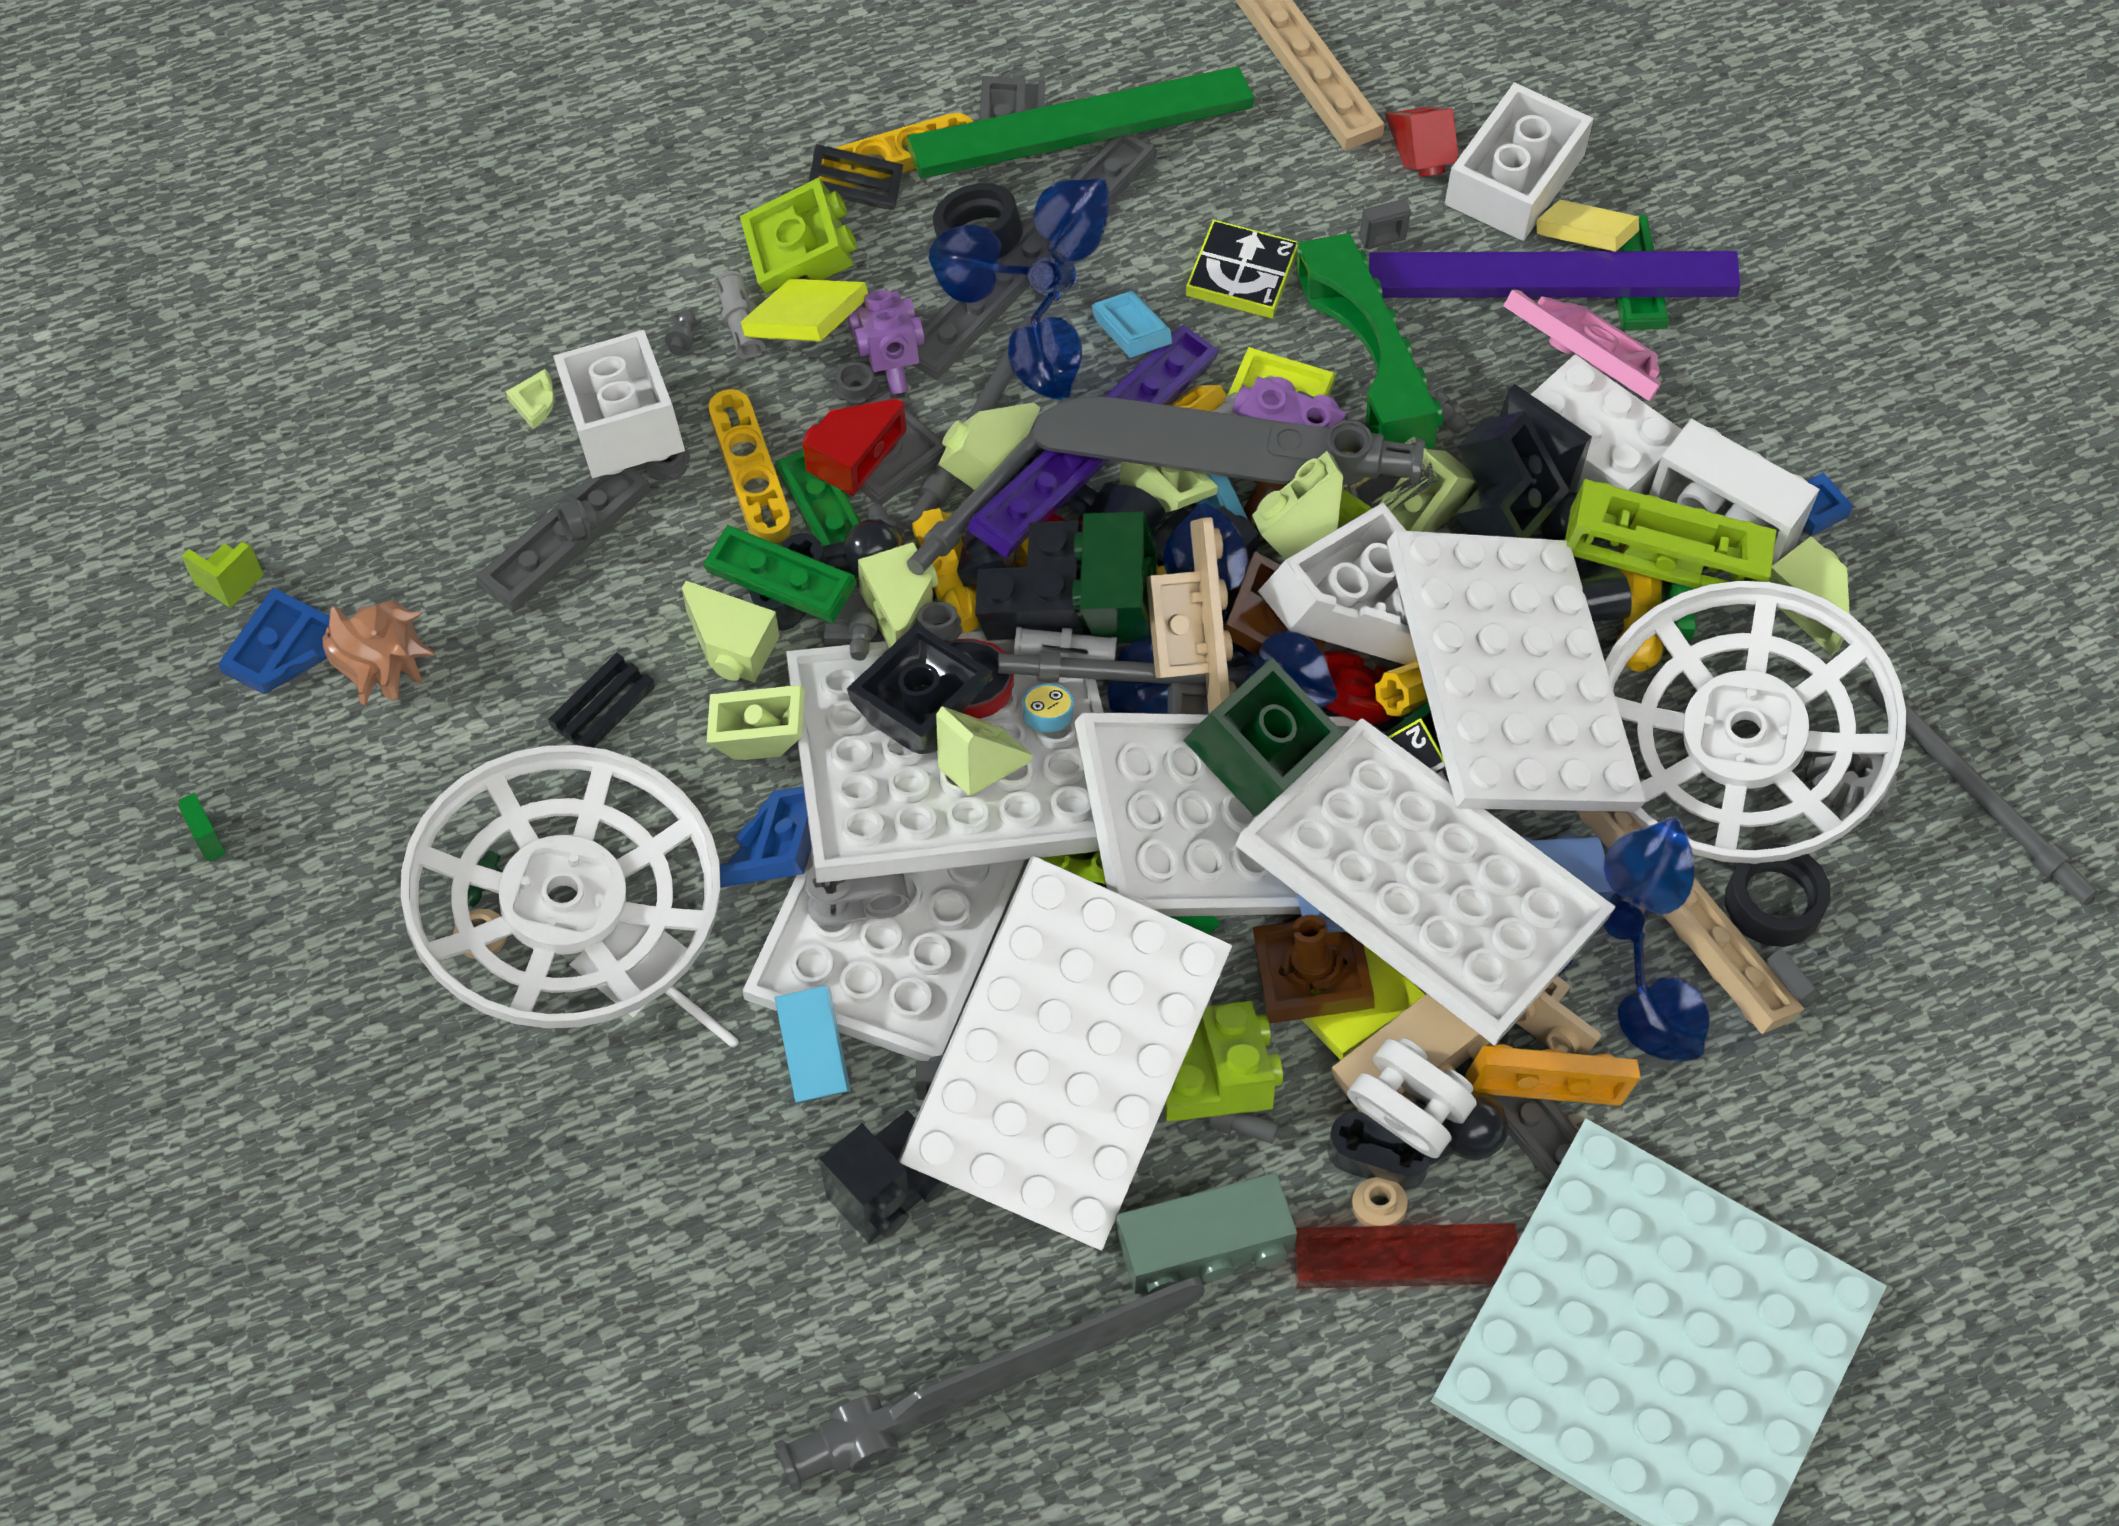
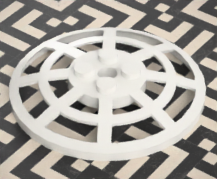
(1769, 704)
(556, 862)

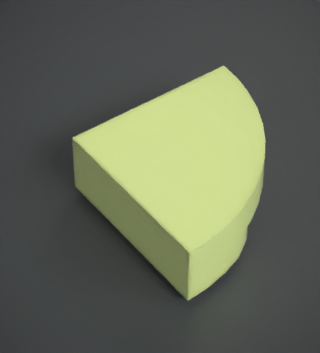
(533, 398)

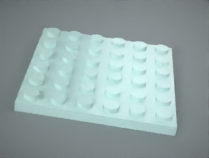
(1659, 1342)

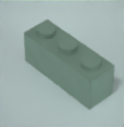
(1206, 1234)

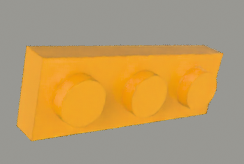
(1553, 1075)

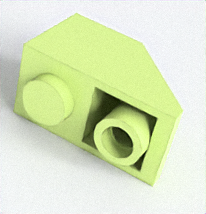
(1303, 509)

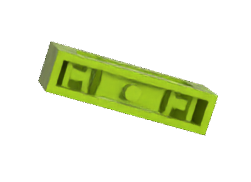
(1666, 537)

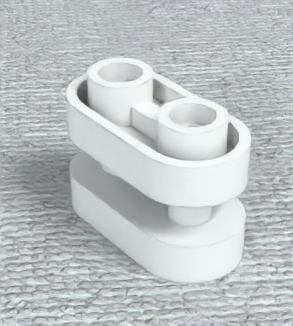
(1407, 1067)

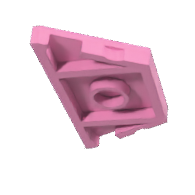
(1582, 332)

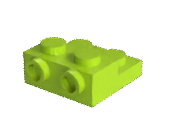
(799, 236)
(1226, 1066)

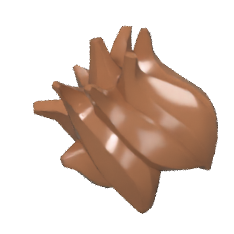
(375, 647)

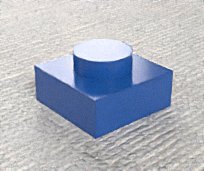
(1828, 507)

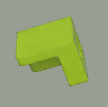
(226, 572)

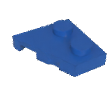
(276, 643)
(773, 842)

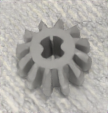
(1854, 784)

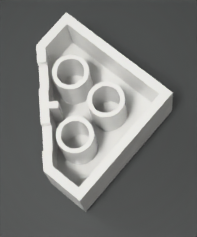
(1346, 590)

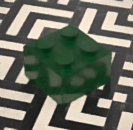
(1115, 560)
(1263, 737)

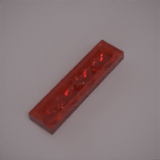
(1402, 1255)

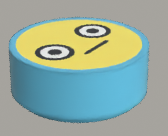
(1048, 708)

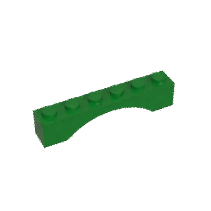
(1340, 285)

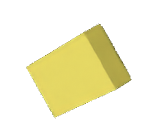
(1587, 225)

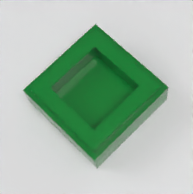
(201, 827)

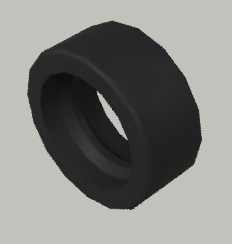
(978, 202)
(1765, 927)

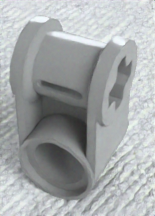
(856, 898)

